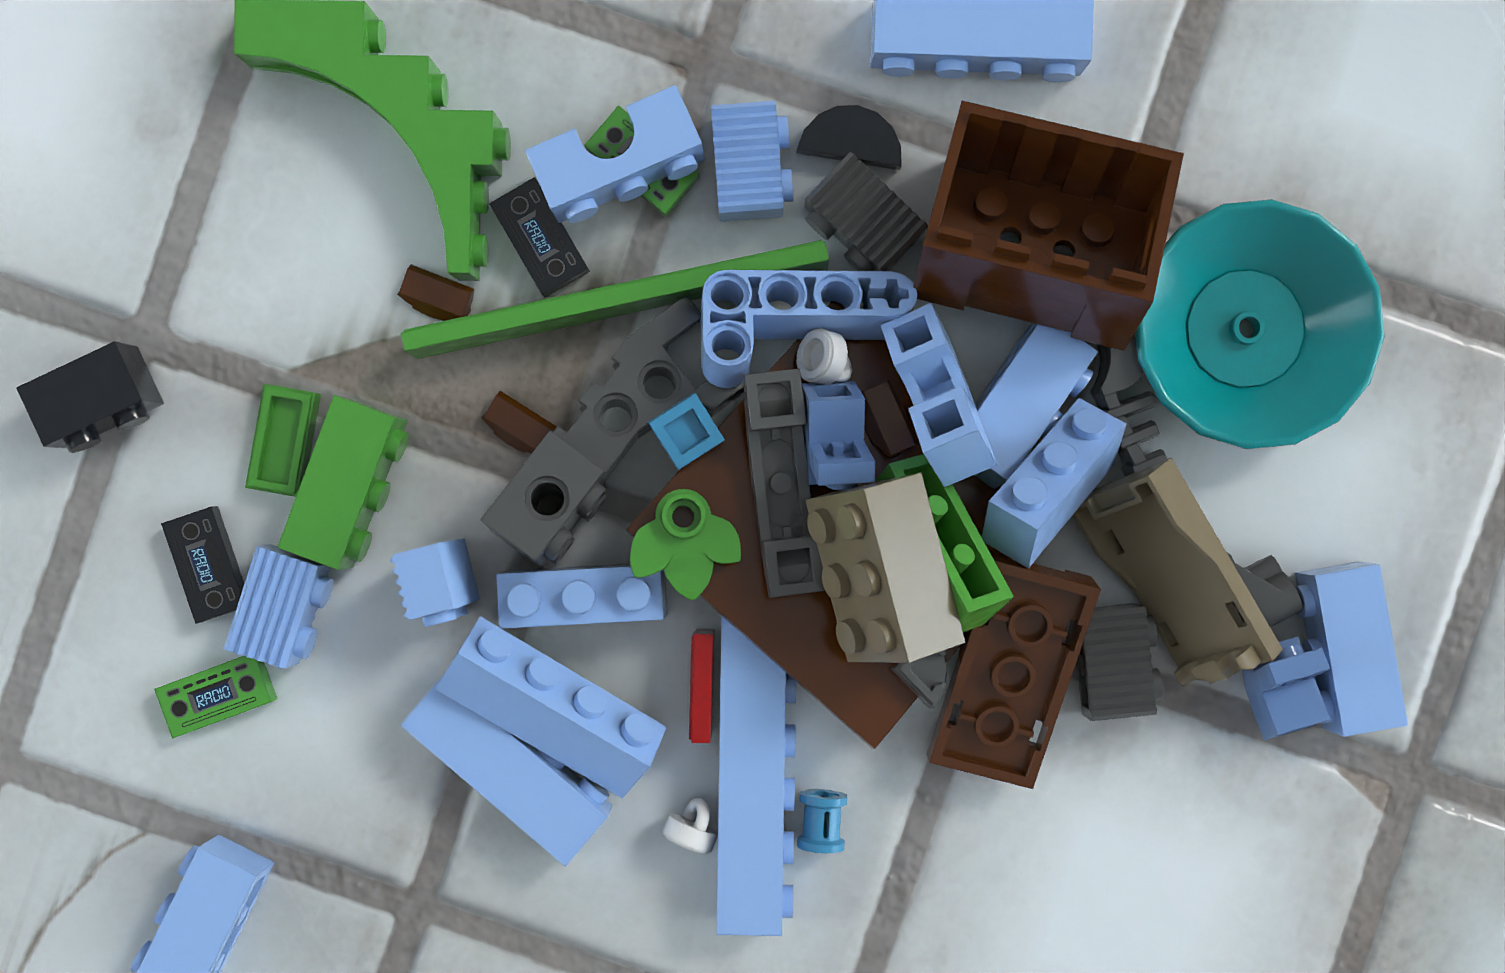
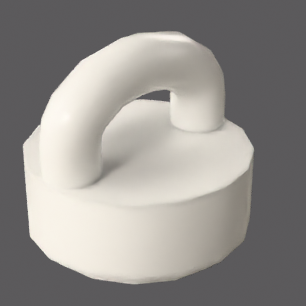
(823, 357)
(689, 832)

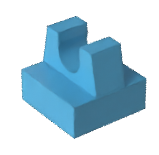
(685, 431)

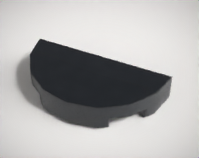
(855, 131)

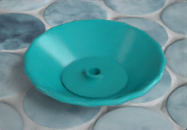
(1310, 317)

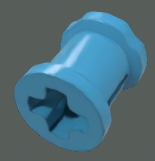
(822, 821)

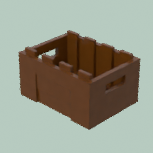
(1050, 189)

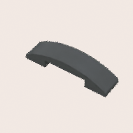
(781, 481)

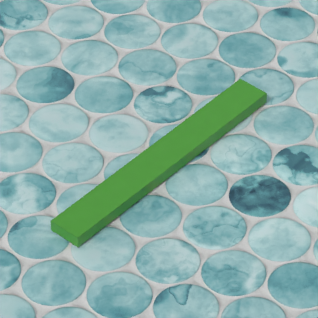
(597, 303)

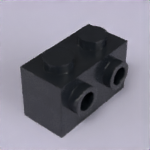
(91, 397)

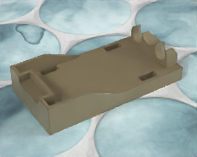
(1177, 567)

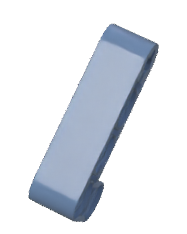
(806, 295)

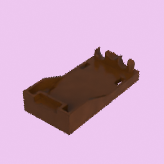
(1014, 675)

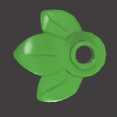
(685, 552)

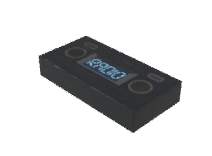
(539, 237)
(205, 563)

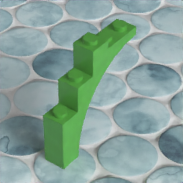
(340, 48)

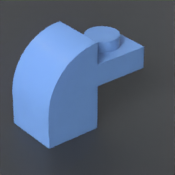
(836, 436)
(1286, 692)

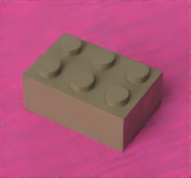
(885, 571)

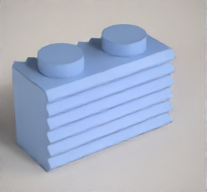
(749, 160)
(436, 581)
(279, 607)

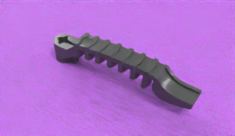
(1120, 370)

